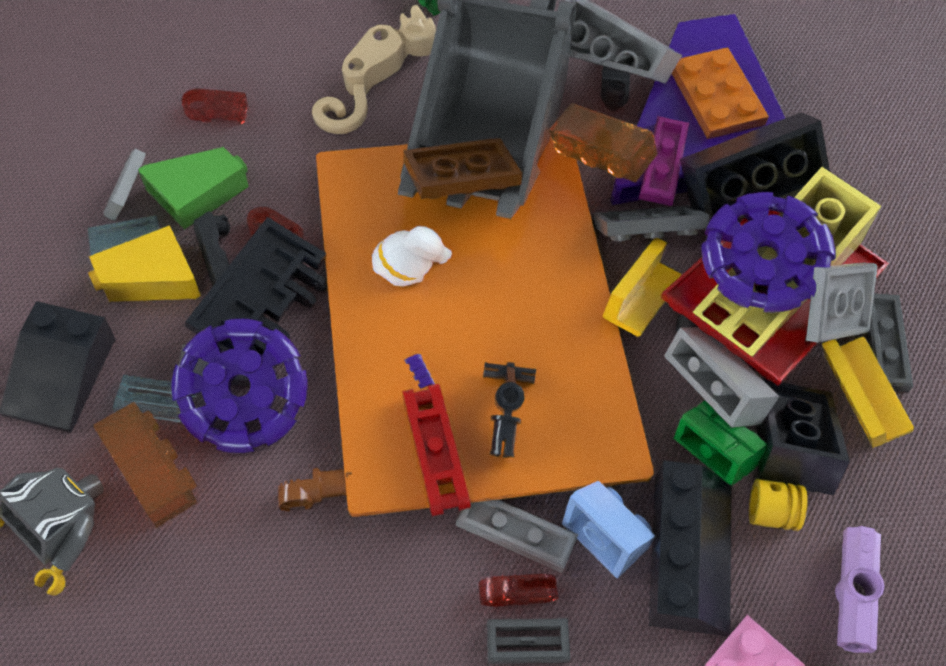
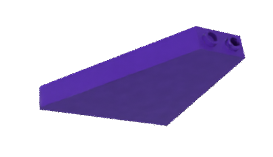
(668, 101)

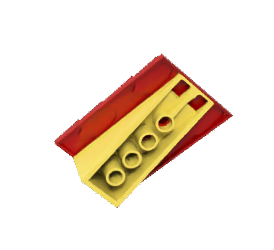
(778, 340)

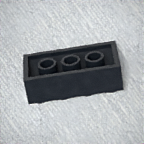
(691, 550)

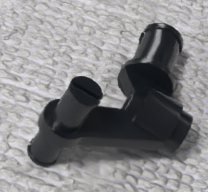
(508, 399)

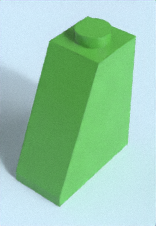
(195, 183)

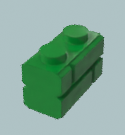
(722, 448)

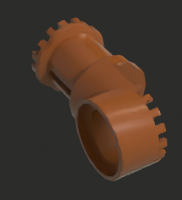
(311, 491)

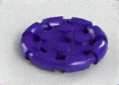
(772, 232)
(217, 380)

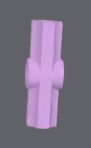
(858, 612)

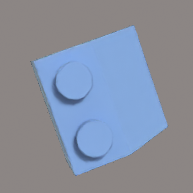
(607, 527)

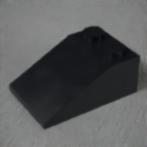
(55, 366)
(803, 439)

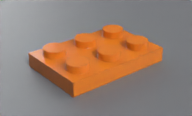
(719, 93)

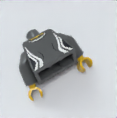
(51, 518)

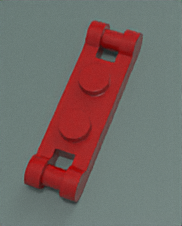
(436, 449)

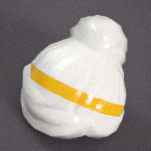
(408, 255)

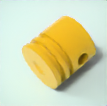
(777, 505)

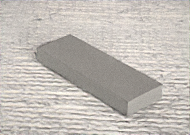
(519, 532)

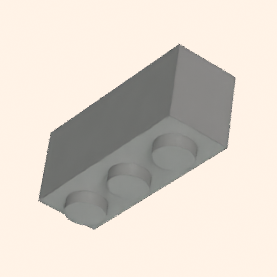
(721, 378)

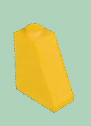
(144, 270)

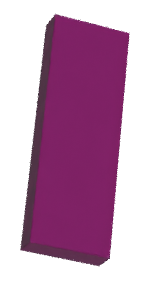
(663, 173)

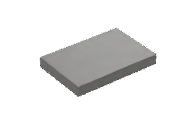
(841, 301)

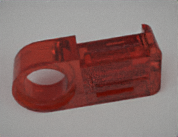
(218, 105)

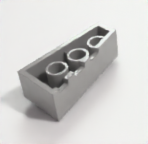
(615, 44)

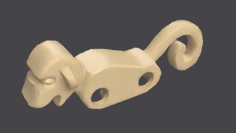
(373, 63)

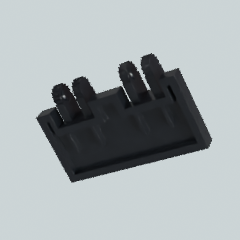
(262, 282)

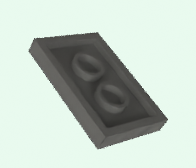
(650, 221)

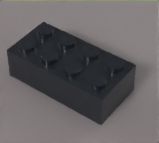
(769, 159)

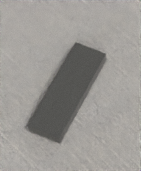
(889, 341)

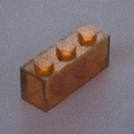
(603, 142)
(147, 463)

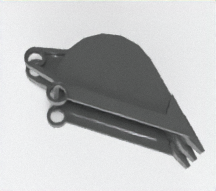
(494, 76)

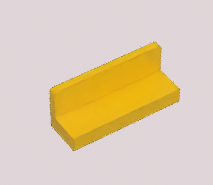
(639, 292)
(867, 390)

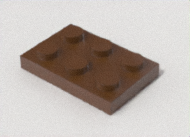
(461, 168)

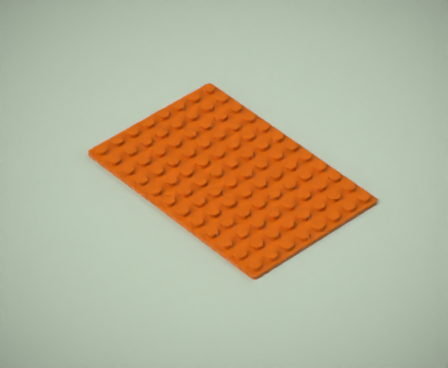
(509, 293)

